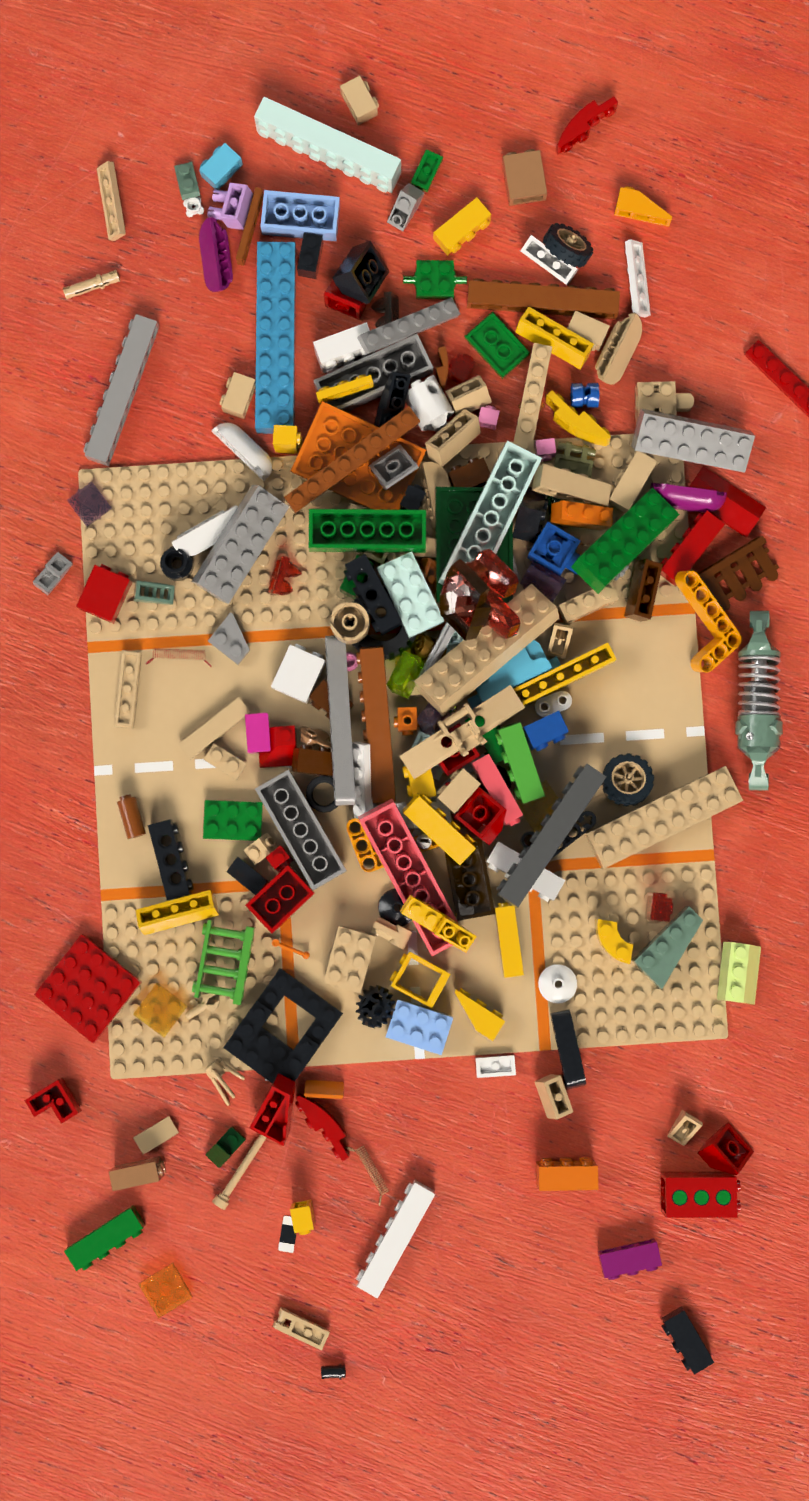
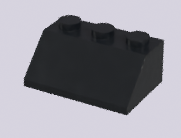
(361, 273)

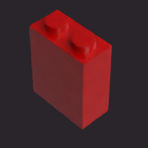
(104, 593)

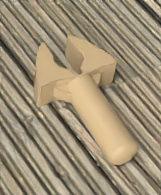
(203, 1006)

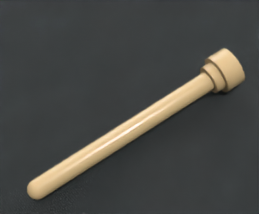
(222, 1199)

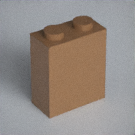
(524, 177)
(137, 1173)

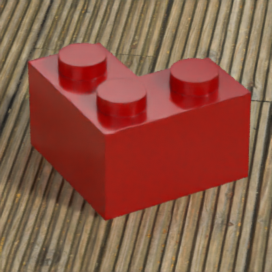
(56, 1096)

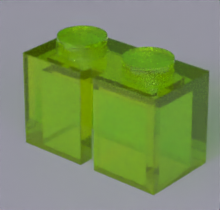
(400, 680)

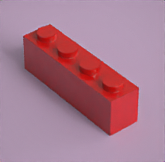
(692, 546)

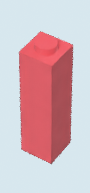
(497, 788)

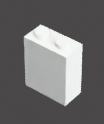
(298, 673)

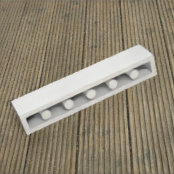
(395, 1239)

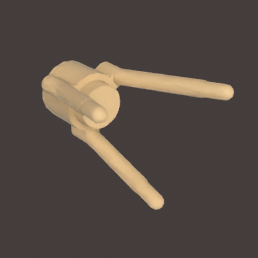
(215, 1071)

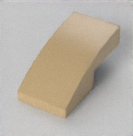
(155, 1135)

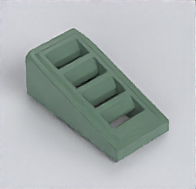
(137, 591)

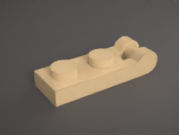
(301, 1329)

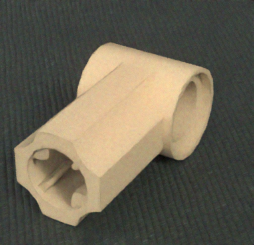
(395, 934)

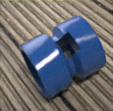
(584, 395)

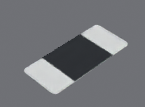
(287, 1236)

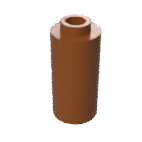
(131, 817)

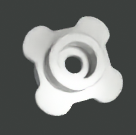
(196, 201)

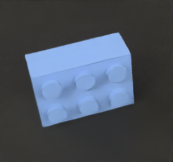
(419, 1026)

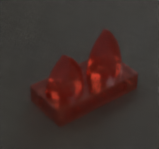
(282, 569)

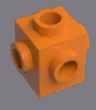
(403, 714)

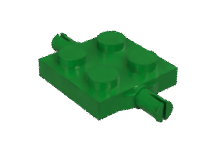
(435, 279)

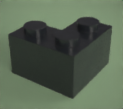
(531, 511)

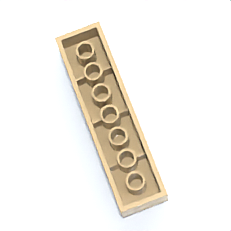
(479, 658)
(663, 817)

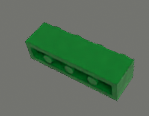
(105, 1238)

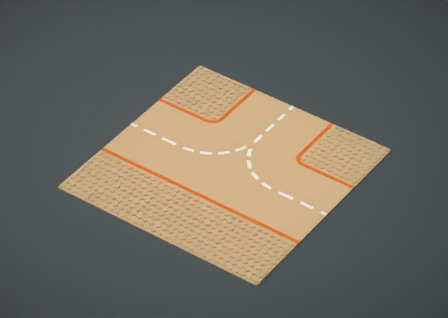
(636, 706)

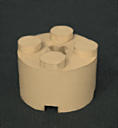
(352, 612)

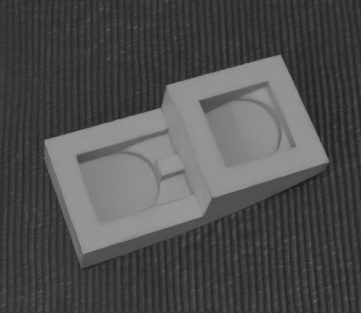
(53, 573)

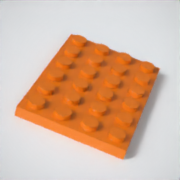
(334, 434)

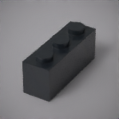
(686, 1340)

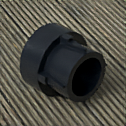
(178, 574)

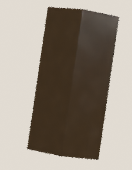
(471, 885)

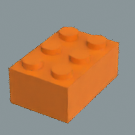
(566, 1174)

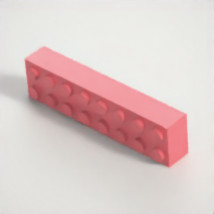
(405, 865)

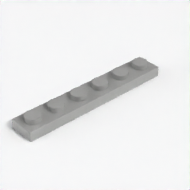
(408, 326)

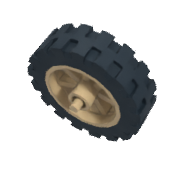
(568, 245)
(625, 797)

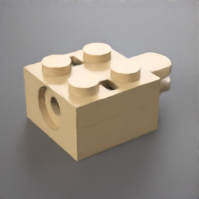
(661, 398)

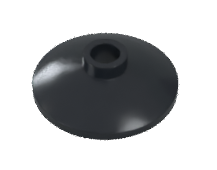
(387, 911)

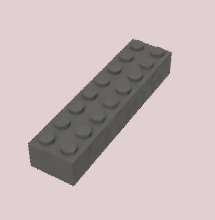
(551, 835)

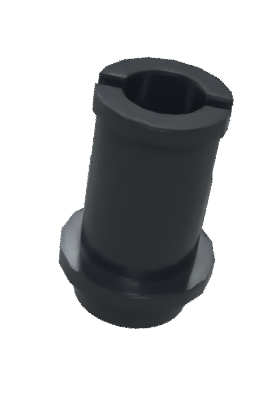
(333, 1372)

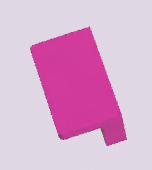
(257, 733)

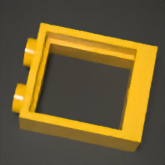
(437, 988)

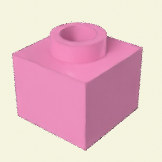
(488, 417)
(545, 449)

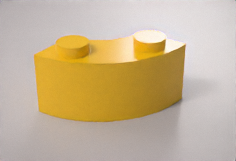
(612, 942)

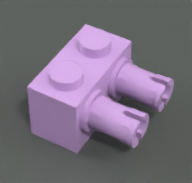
(235, 207)

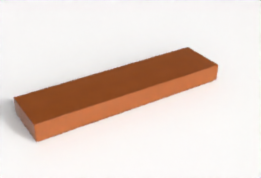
(249, 226)

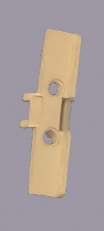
(467, 736)

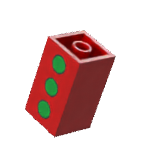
(699, 1195)

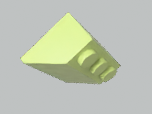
(739, 972)

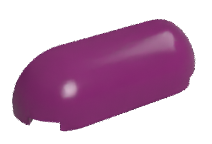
(215, 255)
(691, 498)

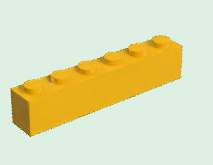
(565, 674)

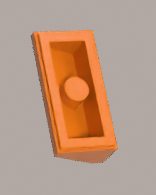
(324, 1089)

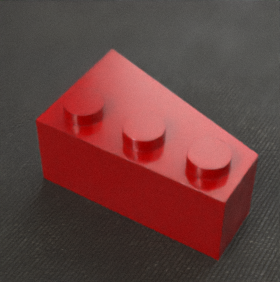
(275, 1112)

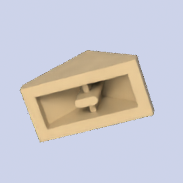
(559, 640)
(684, 1128)

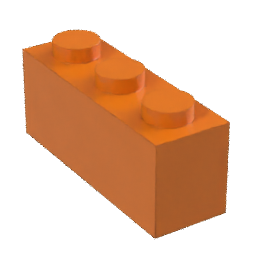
(581, 515)

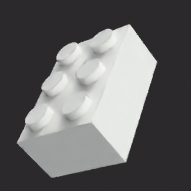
(340, 348)

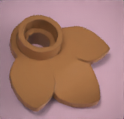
(311, 737)

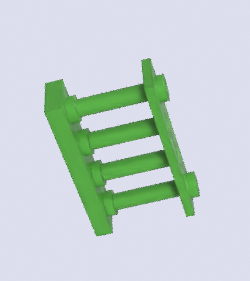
(238, 974)

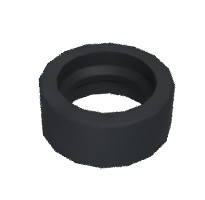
(309, 794)

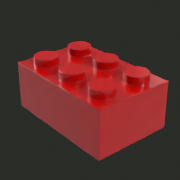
(280, 899)

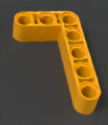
(710, 620)
(369, 853)

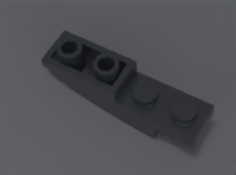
(393, 398)

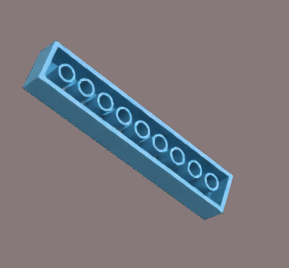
(275, 336)

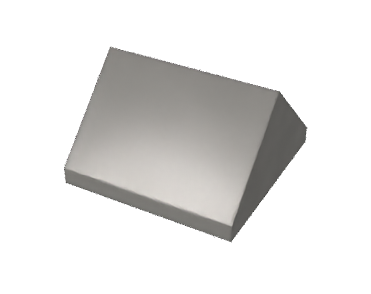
(393, 467)

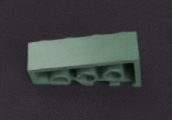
(667, 947)

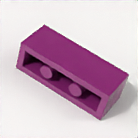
(629, 1259)

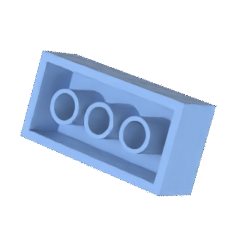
(295, 213)

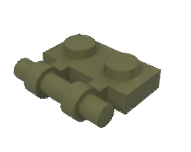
(575, 464)

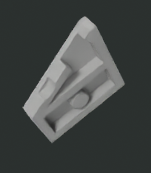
(230, 640)

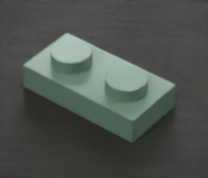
(187, 180)

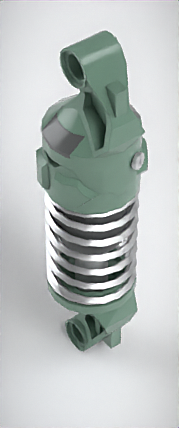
(758, 721)

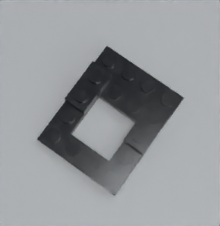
(268, 1053)

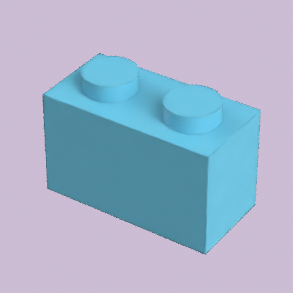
(220, 166)

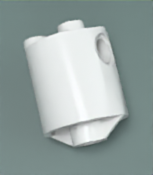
(429, 404)

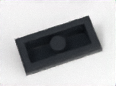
(247, 876)

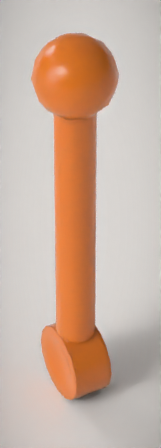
(275, 943)

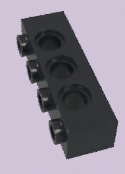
(363, 566)
(157, 832)

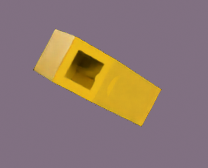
(483, 1020)

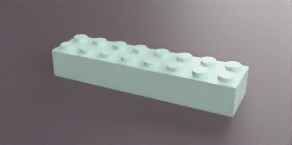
(327, 145)
(496, 504)

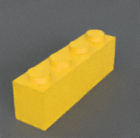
(547, 332)
(439, 829)
(177, 912)

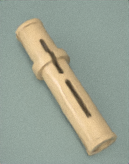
(97, 282)

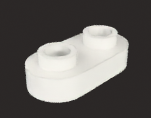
(553, 703)

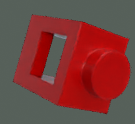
(279, 858)

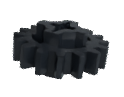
(375, 1007)

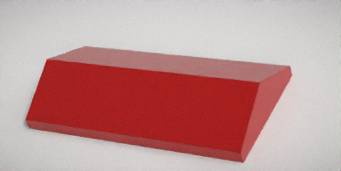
(738, 510)

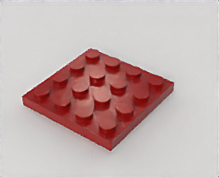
(88, 988)

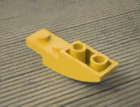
(581, 426)
(438, 923)

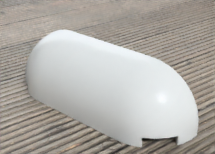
(245, 448)
(203, 534)

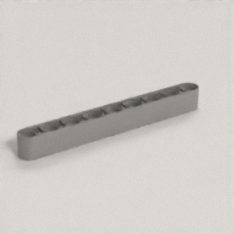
(340, 721)

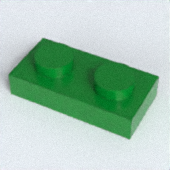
(426, 170)

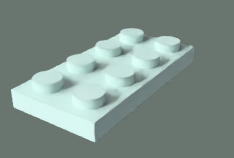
(410, 594)

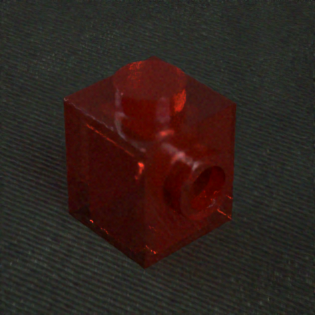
(461, 368)

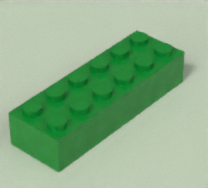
(367, 530)
(625, 540)

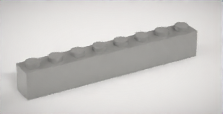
(121, 390)

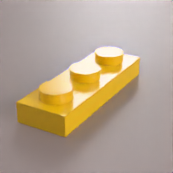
(344, 388)

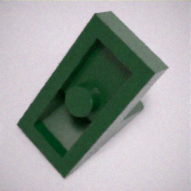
(225, 1147)

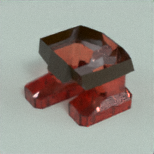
(470, 604)

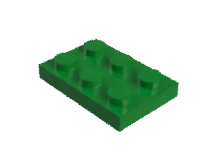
(232, 820)

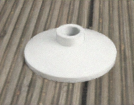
(547, 983)

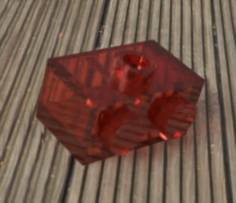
(659, 907)

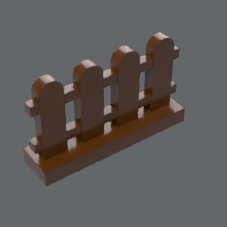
(744, 565)

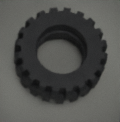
(392, 647)

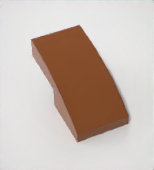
(442, 372)

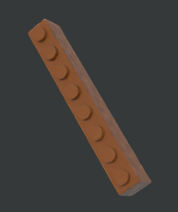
(544, 299)
(352, 459)
(377, 722)

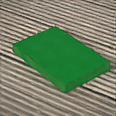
(497, 345)

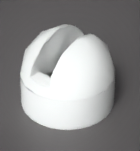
(423, 845)

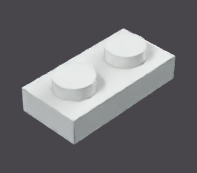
(495, 1066)

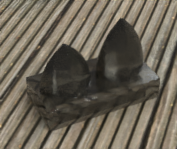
(389, 305)

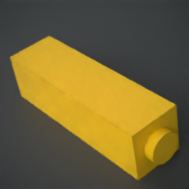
(508, 940)

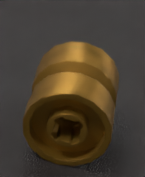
(423, 646)

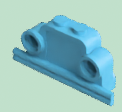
(520, 669)

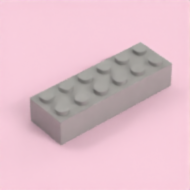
(402, 357)
(692, 440)
(240, 544)
(300, 830)

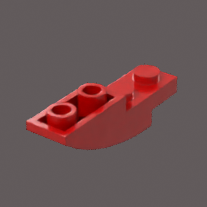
(579, 127)
(320, 1118)

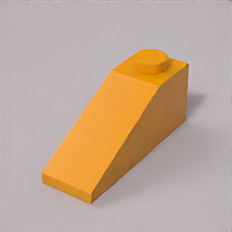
(637, 206)

